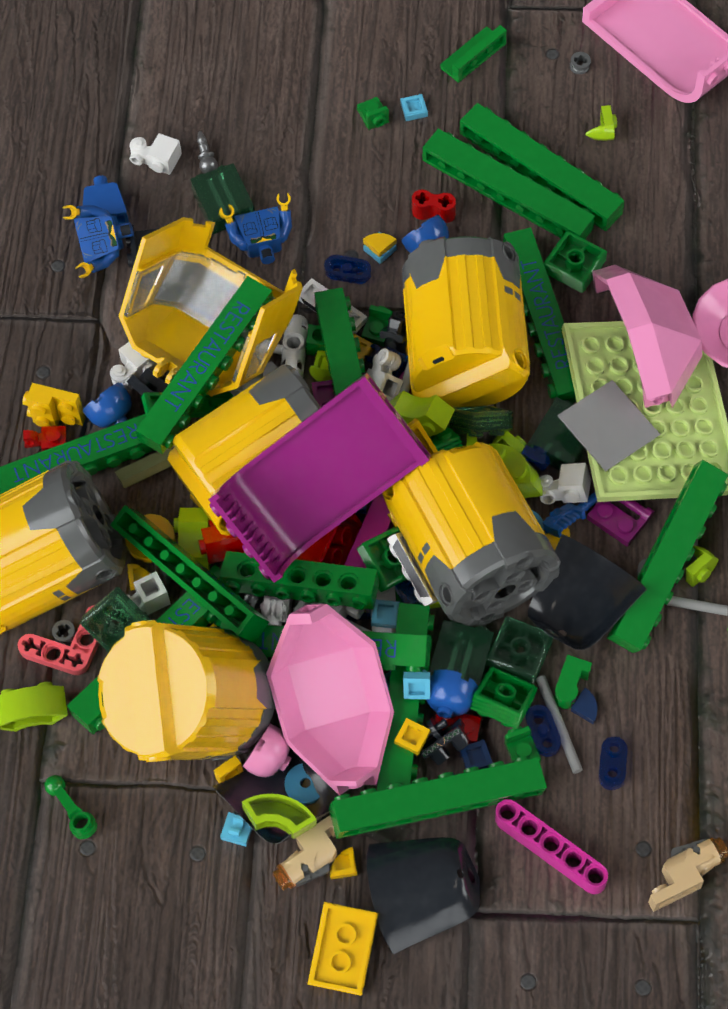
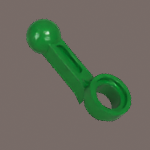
(55, 786)

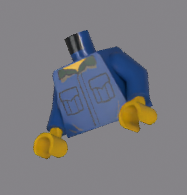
(260, 231)
(98, 236)

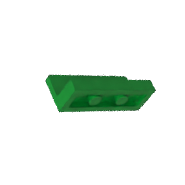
(474, 53)

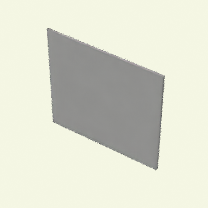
(608, 425)

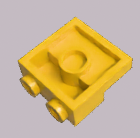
(51, 405)

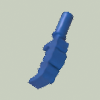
(566, 515)

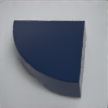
(585, 706)

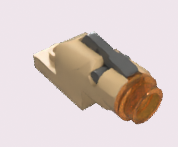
(312, 860)
(684, 870)

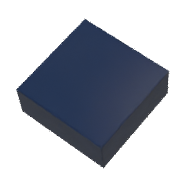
(476, 755)

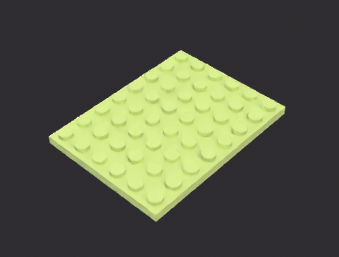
(688, 432)

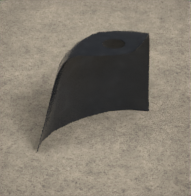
(584, 597)
(249, 785)
(419, 888)

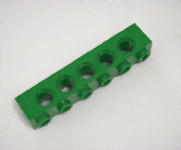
(312, 574)

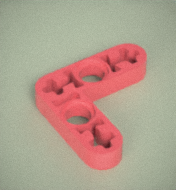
(75, 651)

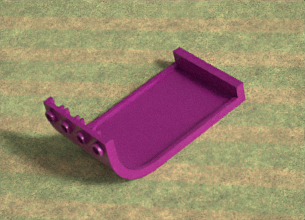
(317, 476)

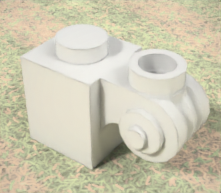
(160, 156)
(134, 365)
(381, 372)
(571, 486)
(150, 593)
(276, 610)

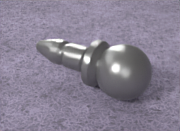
(207, 161)

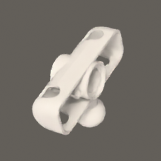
(296, 337)

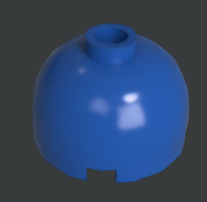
(430, 229)
(109, 407)
(450, 694)

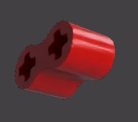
(428, 205)

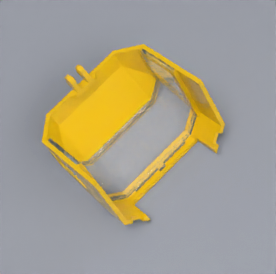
(180, 292)

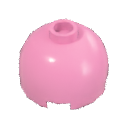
(268, 754)

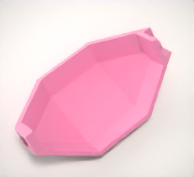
(658, 330)
(331, 697)

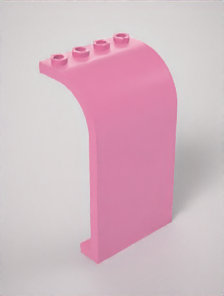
(664, 41)

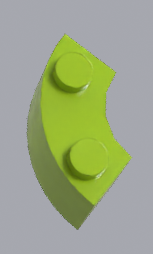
(431, 412)
(520, 470)
(189, 527)
(32, 706)
(279, 812)

